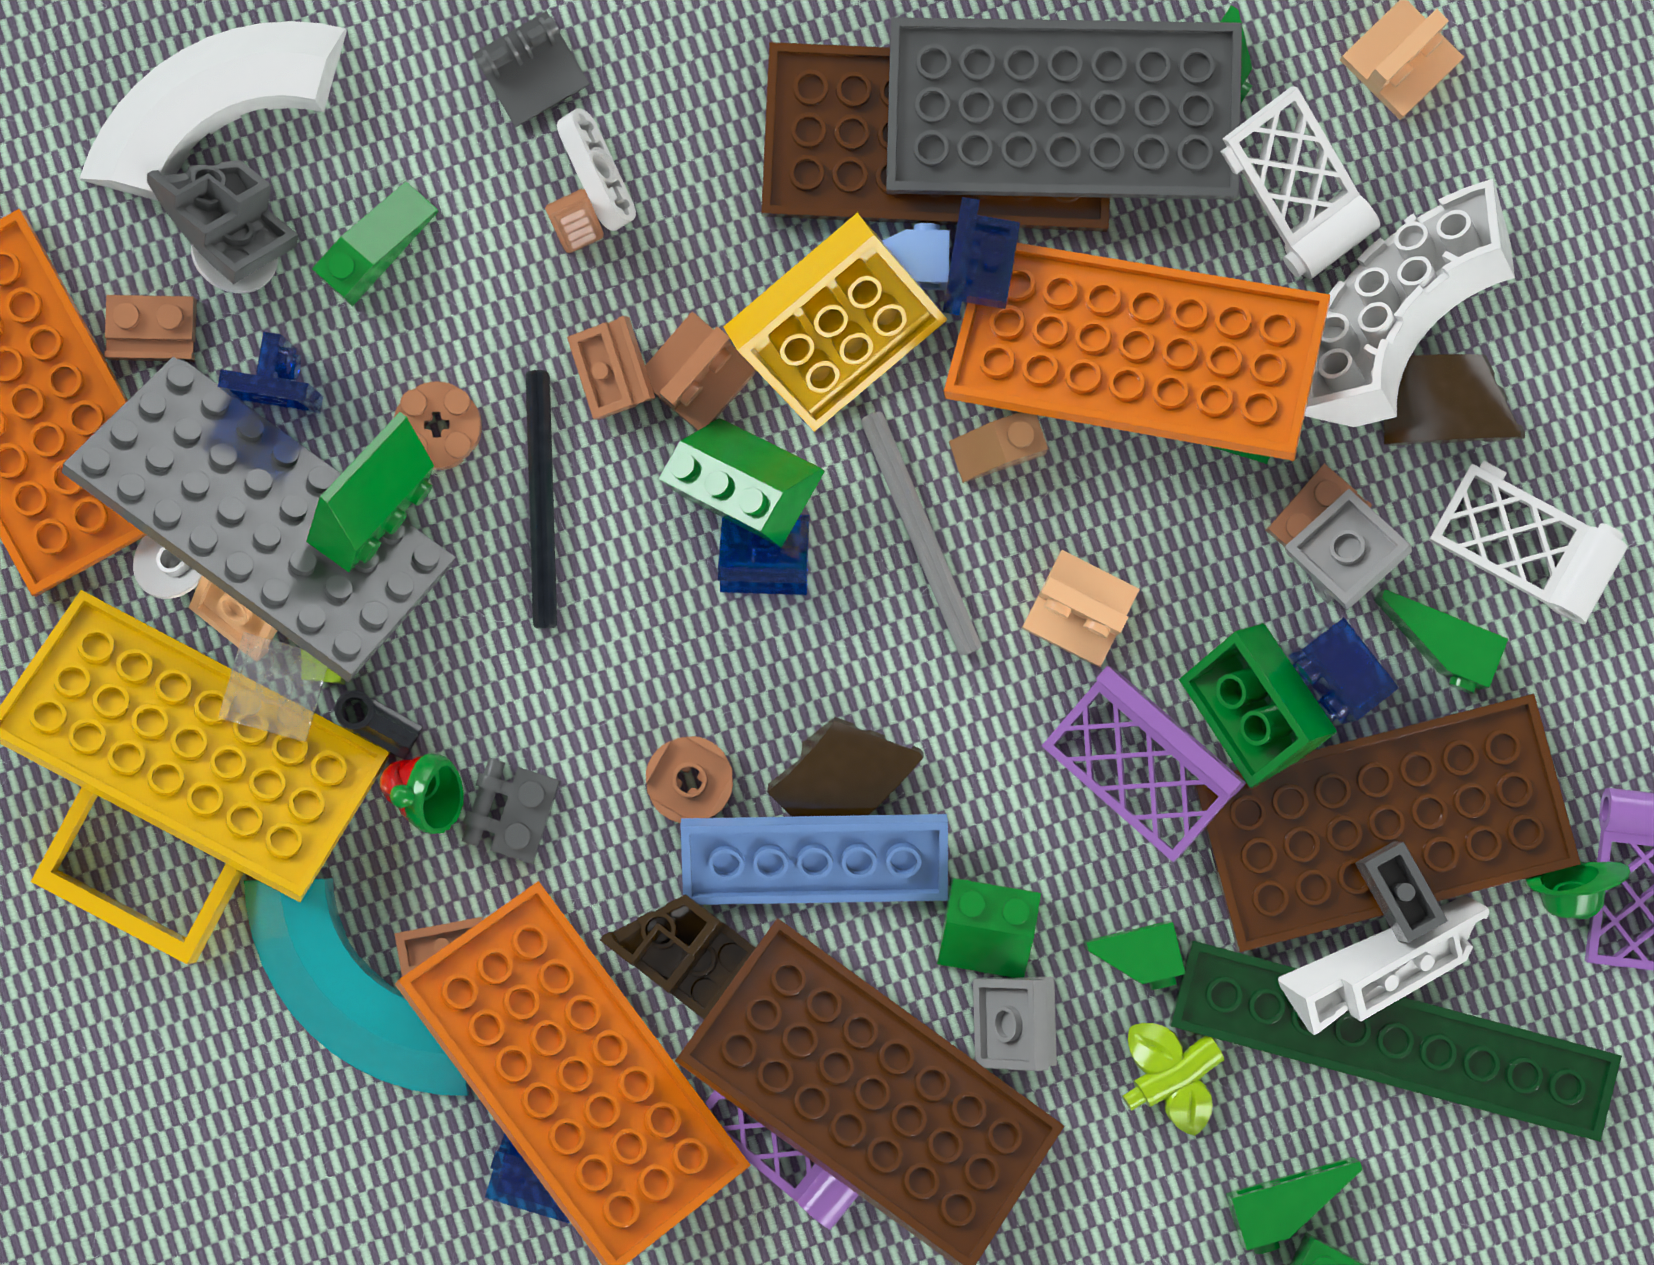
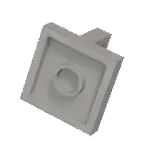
(1347, 550)
(1015, 1023)

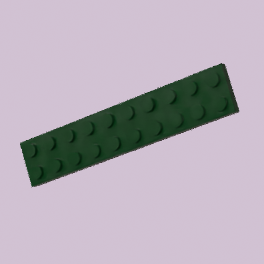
(1403, 1045)

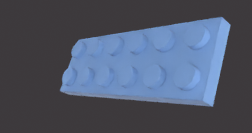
(815, 859)

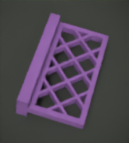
(1166, 733)

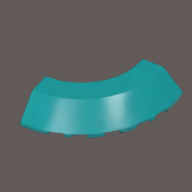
(340, 994)

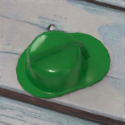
(1578, 889)

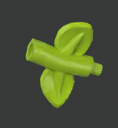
(1172, 1075)

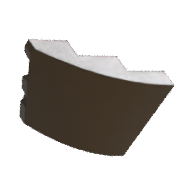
(1450, 402)
(843, 772)
(683, 952)

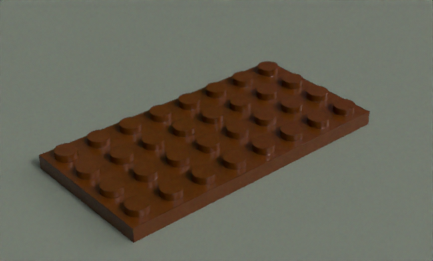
(832, 143)
(1460, 790)
(871, 1095)

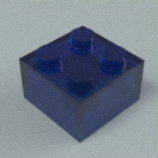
(1342, 672)

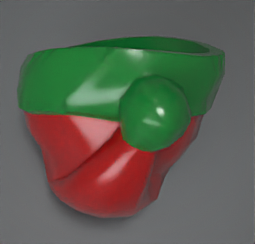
(425, 791)

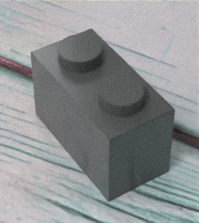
(1401, 892)

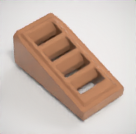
(574, 221)

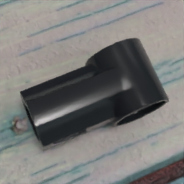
(381, 726)

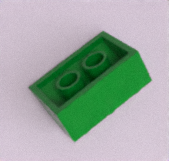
(742, 479)
(372, 495)
(1257, 704)

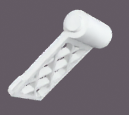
(1322, 233)
(1581, 570)

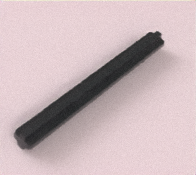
(541, 499)

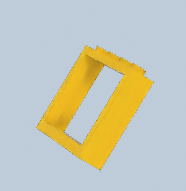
(119, 915)

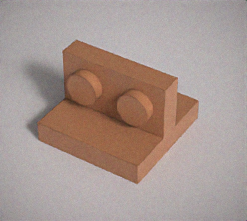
(698, 372)

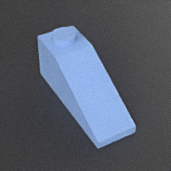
(923, 254)

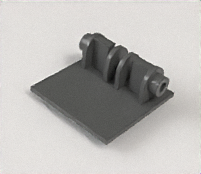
(531, 69)

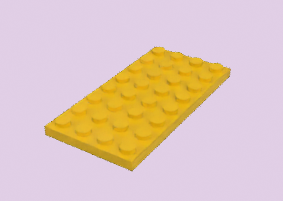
(143, 730)

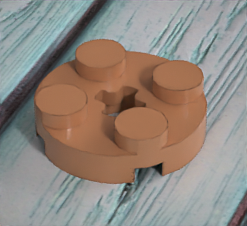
(454, 406)
(682, 755)

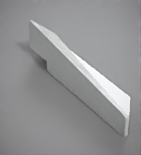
(1380, 969)

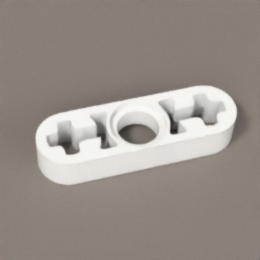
(596, 169)

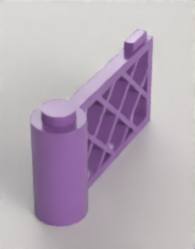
(1629, 819)
(817, 1192)

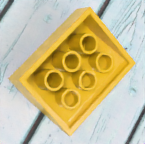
(834, 323)

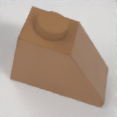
(998, 445)

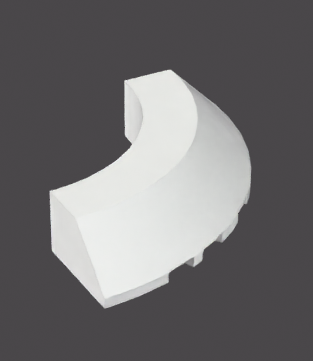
(205, 90)
(1399, 296)

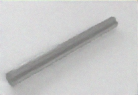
(921, 533)

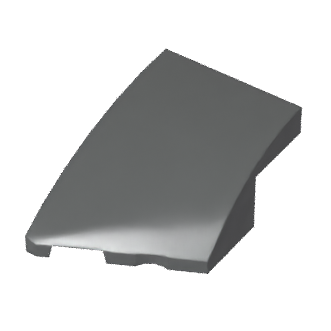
(225, 216)

